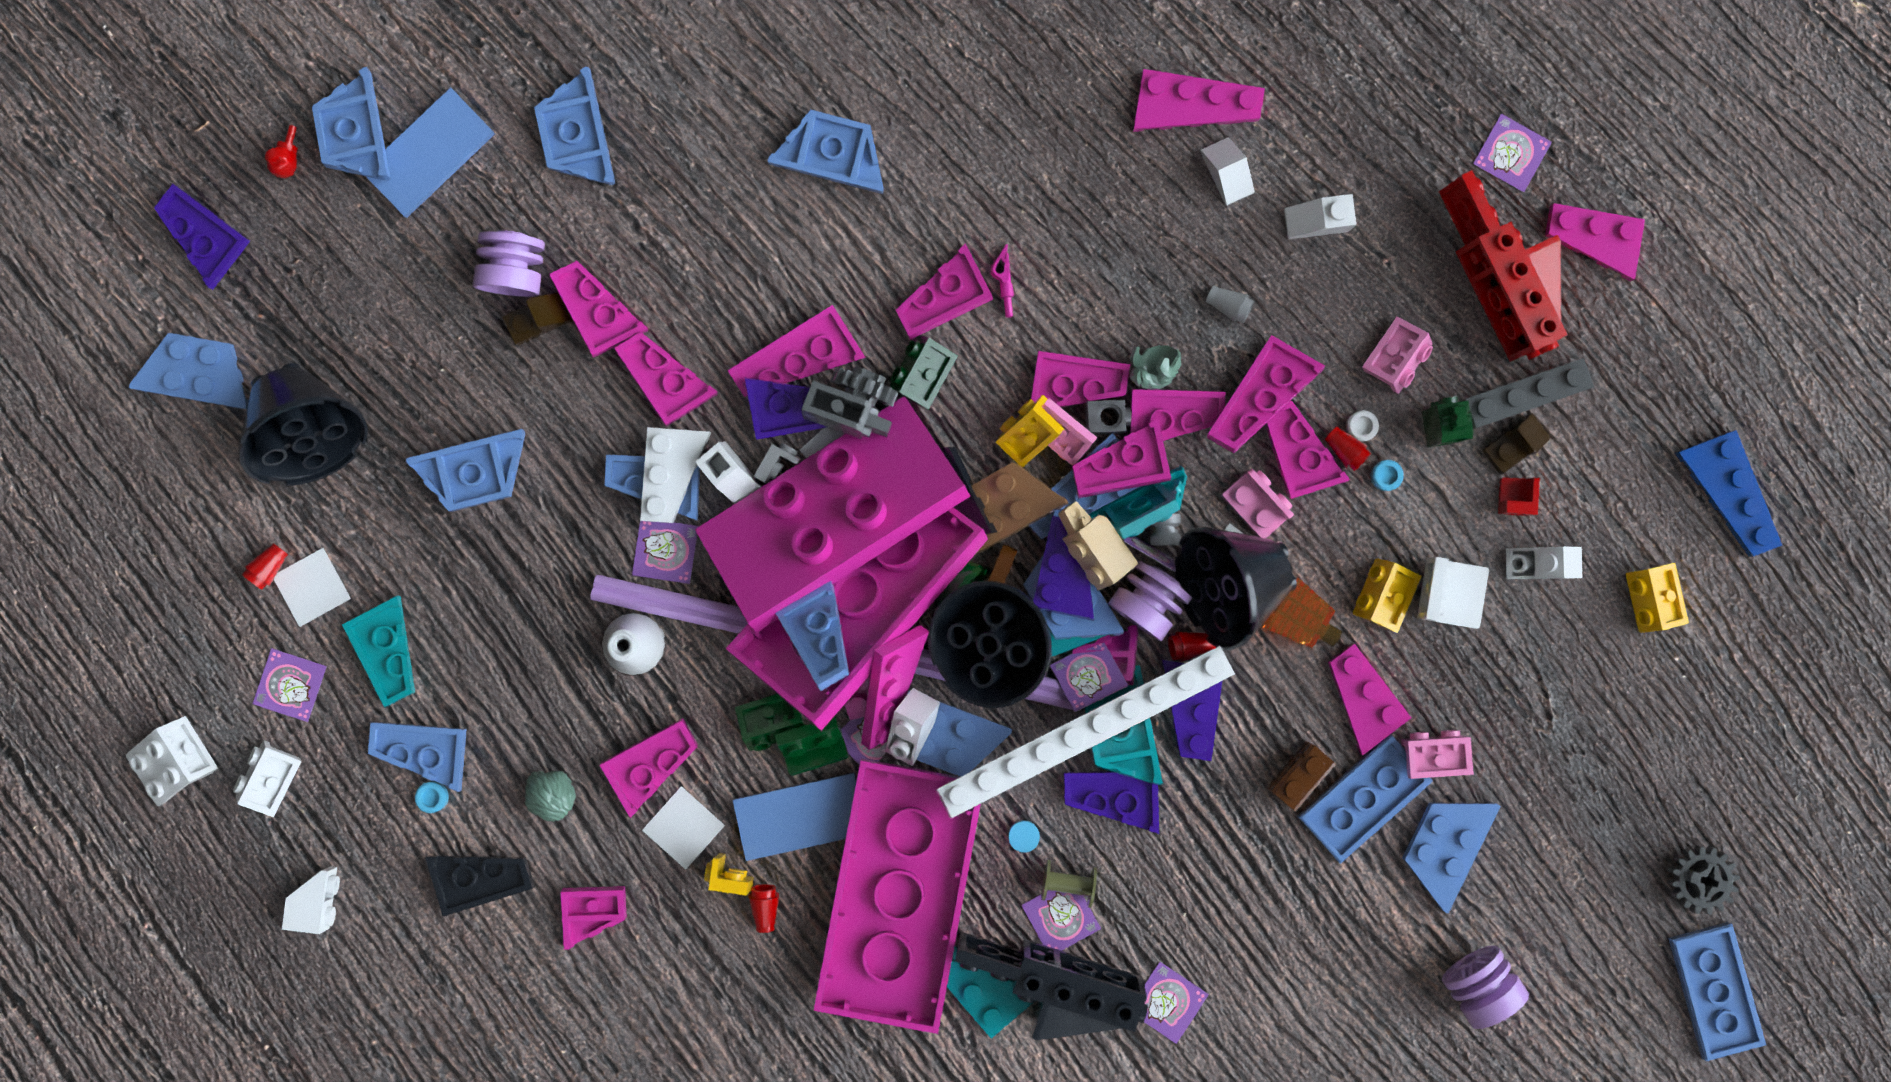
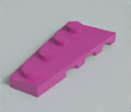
(889, 683)

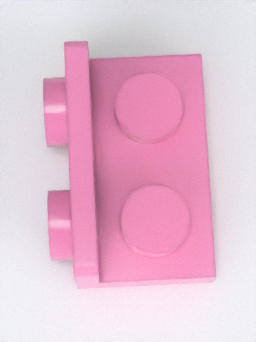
(1399, 354)
(1074, 438)
(1258, 503)
(1439, 755)

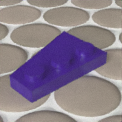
(203, 235)
(777, 408)
(1061, 580)
(1195, 720)
(1114, 797)

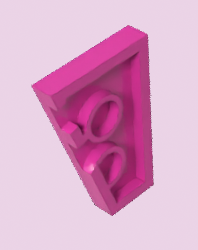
(1602, 236)
(948, 294)
(595, 312)
(1078, 379)
(663, 380)
(1176, 410)
(1300, 454)
(1127, 464)
(1368, 701)
(647, 764)

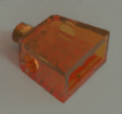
(1303, 618)

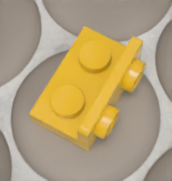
(1029, 432)
(1386, 594)
(1657, 598)
(732, 881)

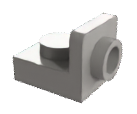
(771, 466)

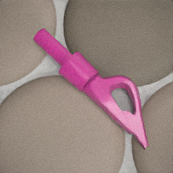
(1006, 286)

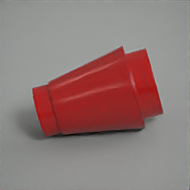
(1347, 448)
(265, 566)
(1188, 645)
(764, 906)

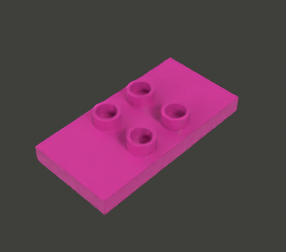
(830, 514)
(873, 609)
(896, 900)

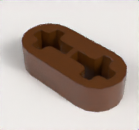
(1003, 564)

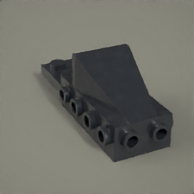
(1069, 990)

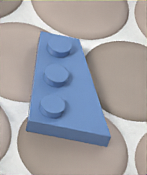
(627, 474)
(817, 634)
(426, 750)

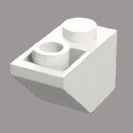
(728, 472)
(1544, 563)
(911, 726)
(310, 906)

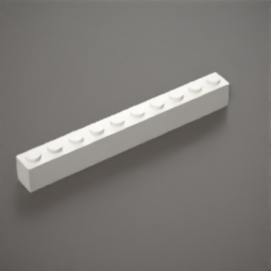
(1084, 732)

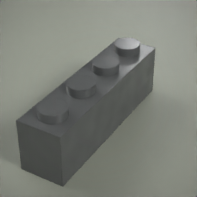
(1529, 393)

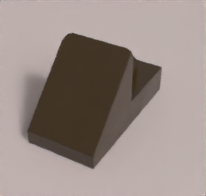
(537, 318)
(1516, 444)

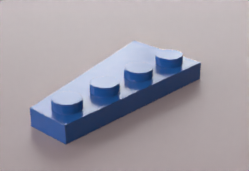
(1729, 482)

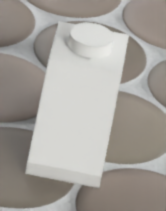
(1320, 217)

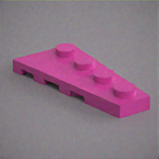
(1184, 100)
(804, 351)
(1266, 388)

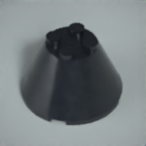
(297, 428)
(1232, 582)
(990, 644)

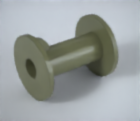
(1069, 883)

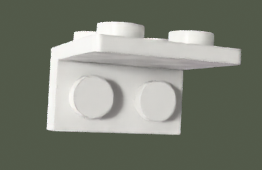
(1453, 593)
(170, 760)

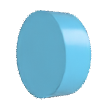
(1387, 475)
(431, 797)
(1023, 836)

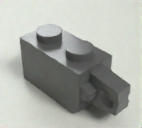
(843, 412)

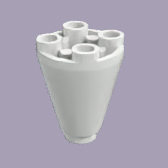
(644, 641)

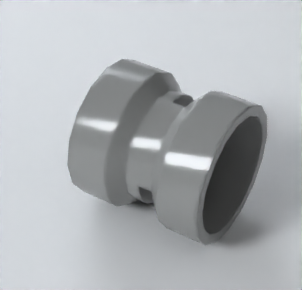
(1165, 532)

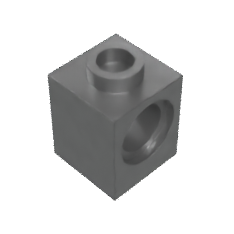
(1093, 420)

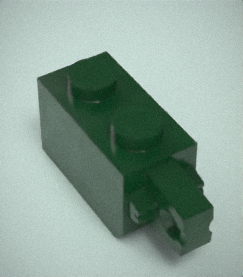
(1447, 422)

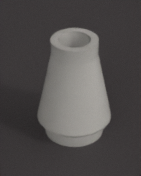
(1230, 303)

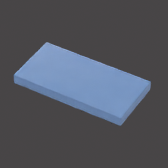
(431, 151)
(1362, 799)
(795, 816)
(1717, 991)

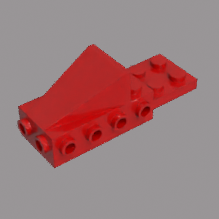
(1525, 278)

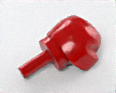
(283, 158)

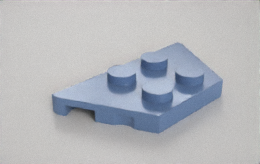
(351, 129)
(574, 131)
(831, 150)
(193, 371)
(472, 471)
(1067, 626)
(960, 740)
(1447, 846)

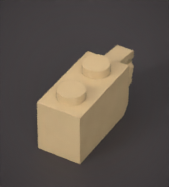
(1096, 546)

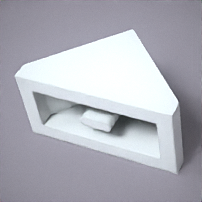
(1228, 170)

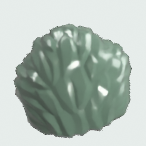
(1155, 366)
(549, 795)

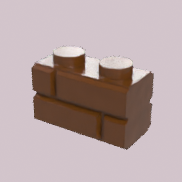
(1301, 776)

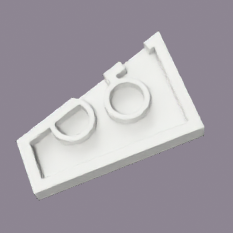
(668, 470)

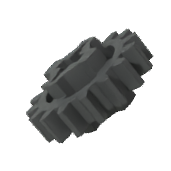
(864, 385)
(1699, 893)

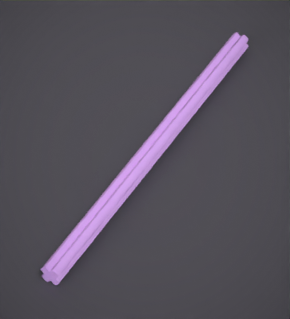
(731, 619)

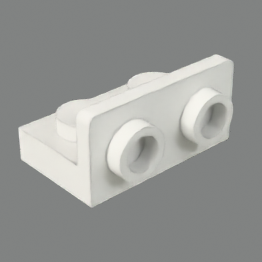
(266, 779)

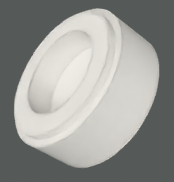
(1362, 425)

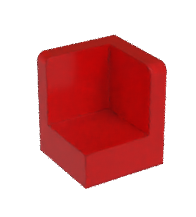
(1518, 496)

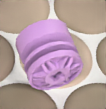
(509, 261)
(1150, 600)
(1485, 987)

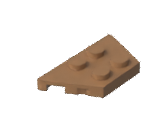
(1014, 501)

